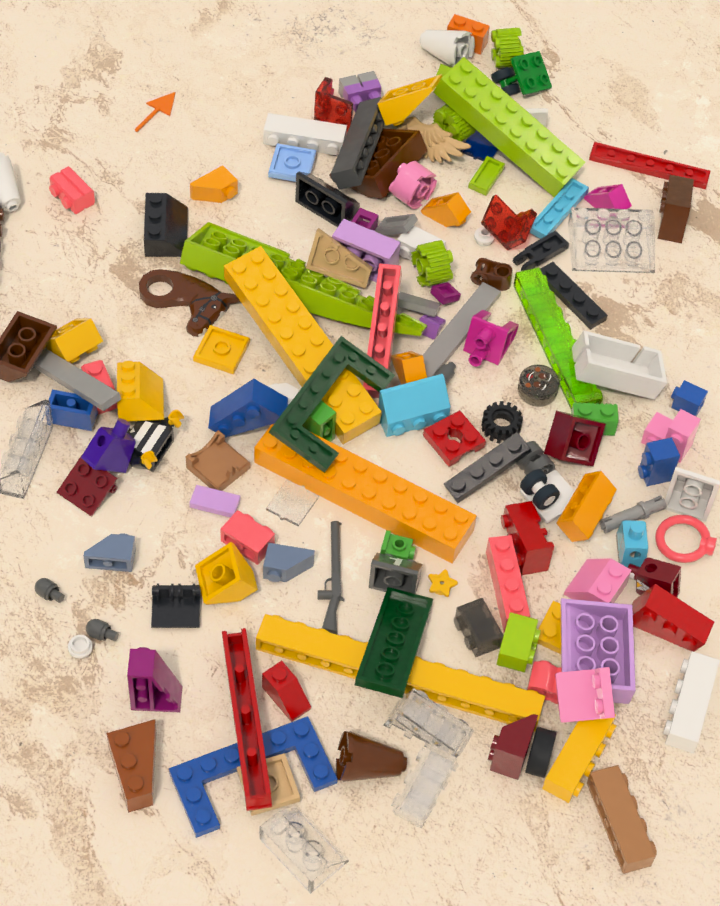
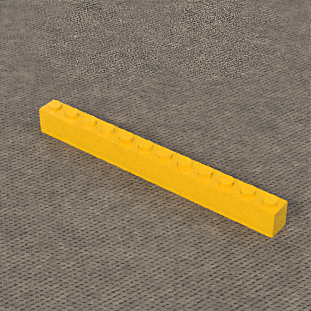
(442, 684)

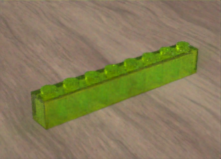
(553, 334)

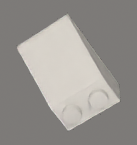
(691, 494)

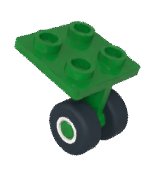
(529, 73)

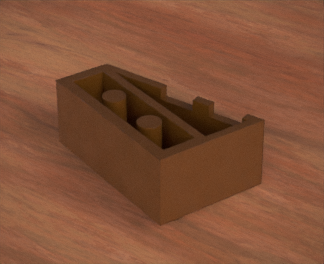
(675, 208)

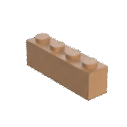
(621, 820)

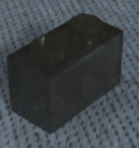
(478, 627)

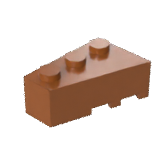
(134, 762)

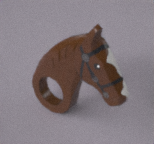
(204, 300)

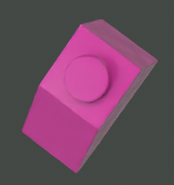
(609, 197)

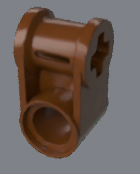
(494, 274)

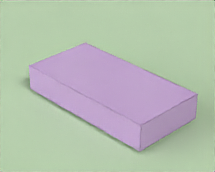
(214, 501)

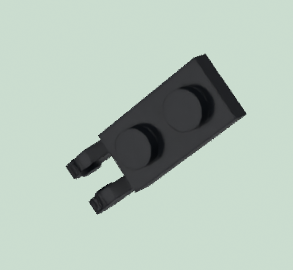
(541, 251)

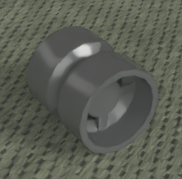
(536, 460)

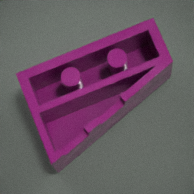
(152, 683)

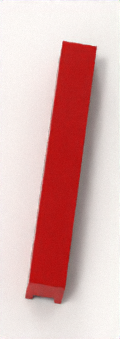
(247, 721)

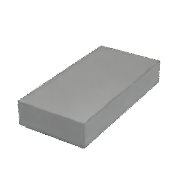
(396, 224)
(418, 304)

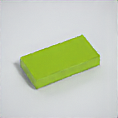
(486, 175)

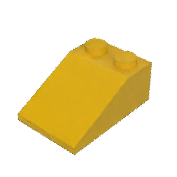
(401, 101)

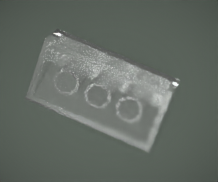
(25, 449)

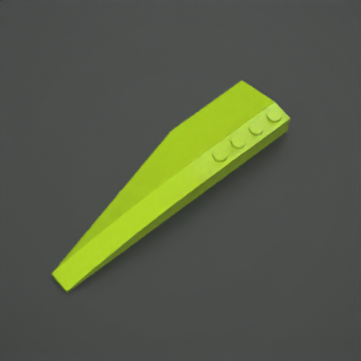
(325, 296)

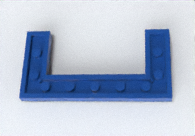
(191, 775)

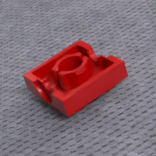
(458, 427)

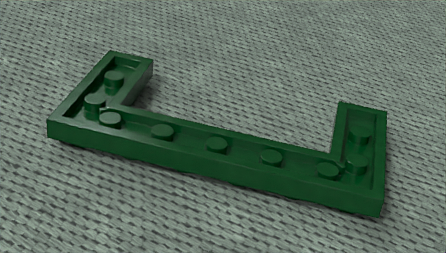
(289, 425)

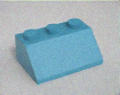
(413, 405)

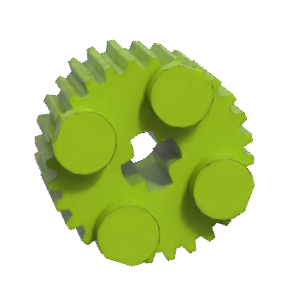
(506, 46)
(453, 123)
(432, 263)

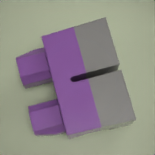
(359, 88)

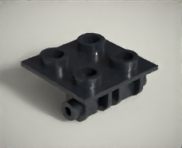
(175, 606)

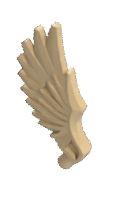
(436, 140)

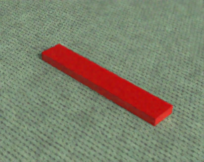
(647, 164)

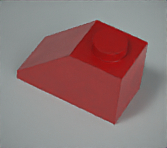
(285, 691)

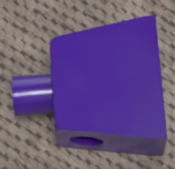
(110, 448)

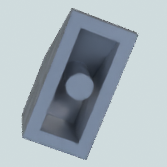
(112, 553)
(286, 562)

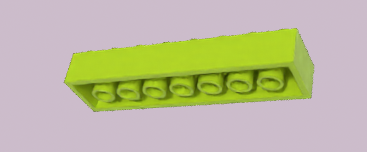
(508, 126)

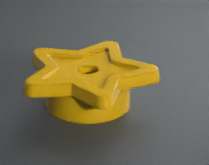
(439, 588)

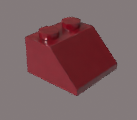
(574, 438)
(511, 747)

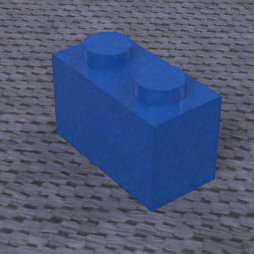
(72, 410)
(658, 461)

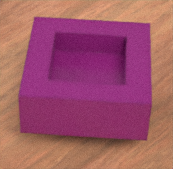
(445, 293)

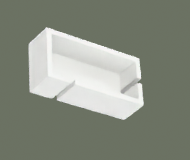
(607, 364)

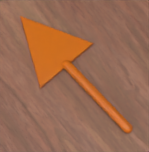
(161, 104)

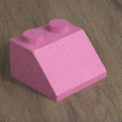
(599, 581)

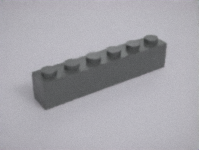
(358, 145)

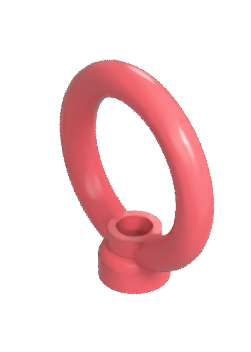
(706, 545)

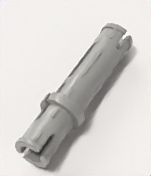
(640, 511)

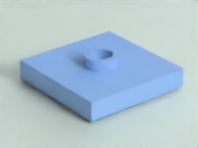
(289, 160)

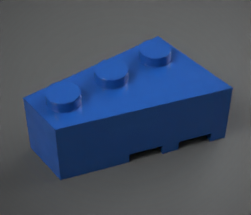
(247, 409)

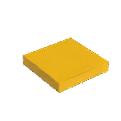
(221, 349)

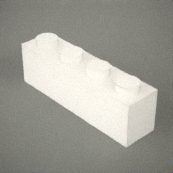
(304, 133)
(692, 702)

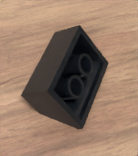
(324, 199)
(164, 225)

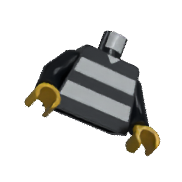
(153, 440)

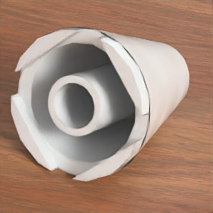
(448, 45)
(9, 191)

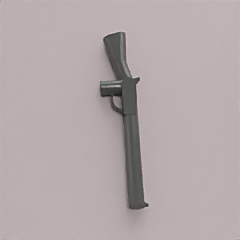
(334, 594)

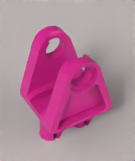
(488, 340)

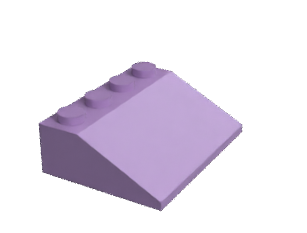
(599, 637)

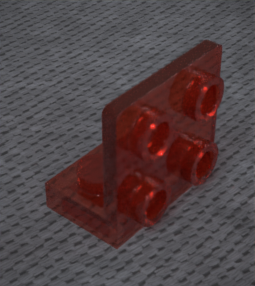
(330, 107)
(505, 225)

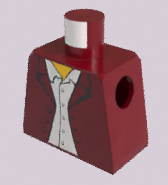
(656, 572)

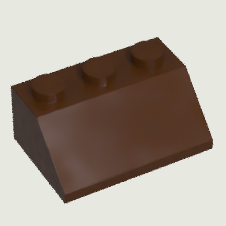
(22, 345)

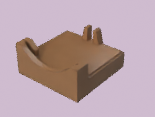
(217, 463)

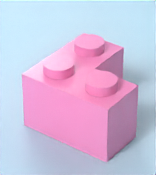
(681, 430)

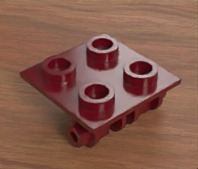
(87, 486)

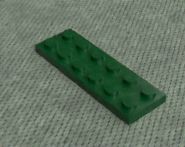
(394, 642)

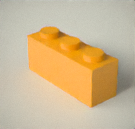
(586, 506)

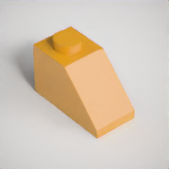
(215, 186)
(447, 210)
(409, 366)

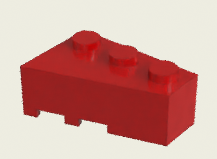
(528, 538)
(670, 619)

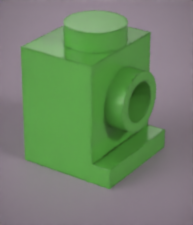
(398, 546)

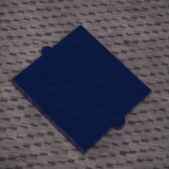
(480, 147)

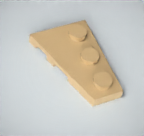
(337, 261)

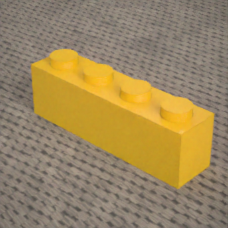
(577, 757)

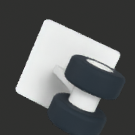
(547, 492)

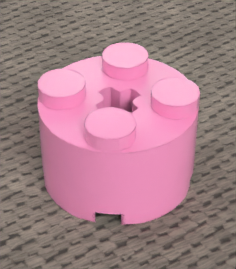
(413, 184)

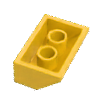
(140, 392)

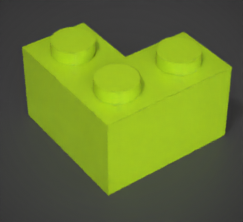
(518, 642)

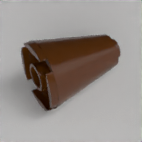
(367, 759)

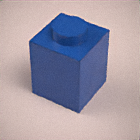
(688, 398)

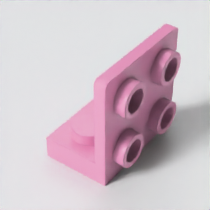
(584, 695)

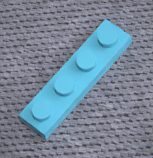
(558, 208)

